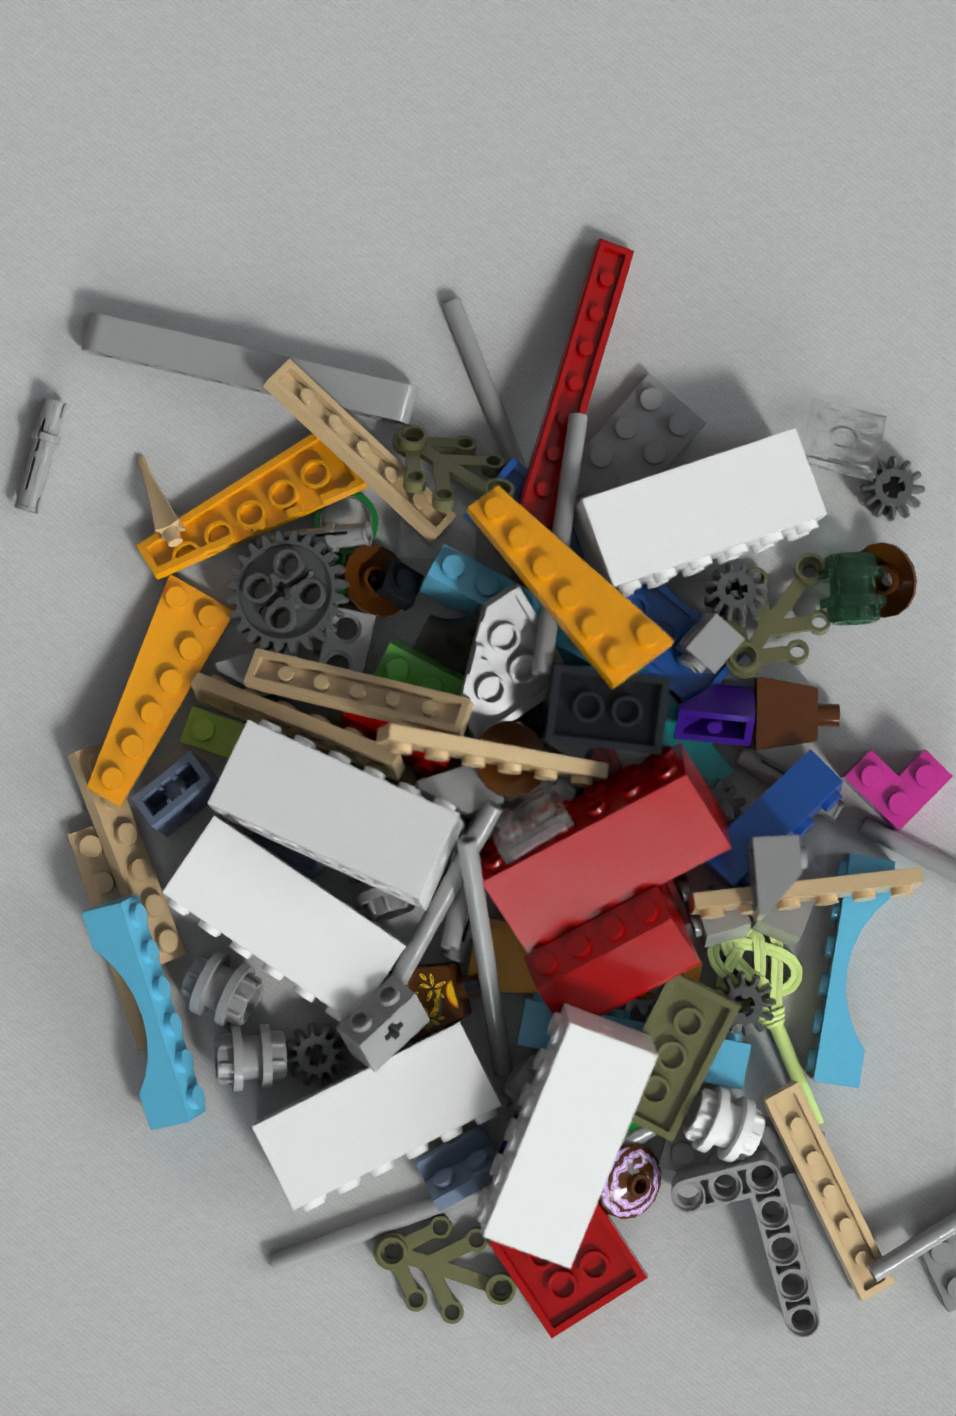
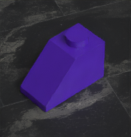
(718, 716)

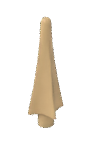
(163, 516)

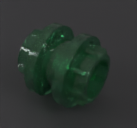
(852, 588)

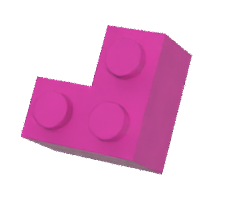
(897, 795)

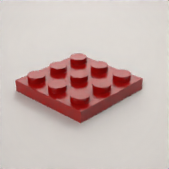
(566, 1295)

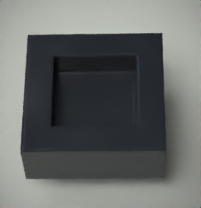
(399, 584)

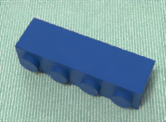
(780, 811)

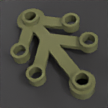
(414, 444)
(773, 623)
(438, 1266)

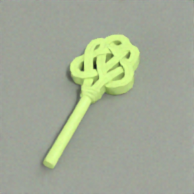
(778, 955)

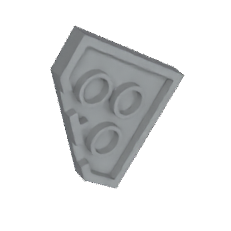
(502, 662)

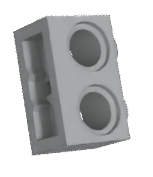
(708, 644)
(355, 649)

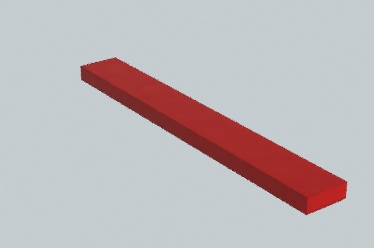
(575, 374)

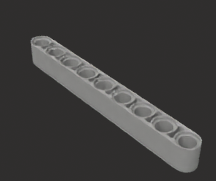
(242, 366)

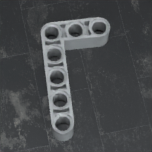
(770, 1226)

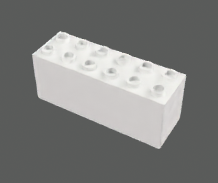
(700, 514)
(337, 813)
(282, 919)
(377, 1116)
(565, 1135)

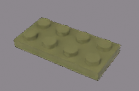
(687, 1034)

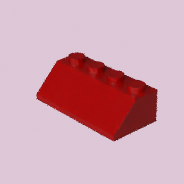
(614, 956)

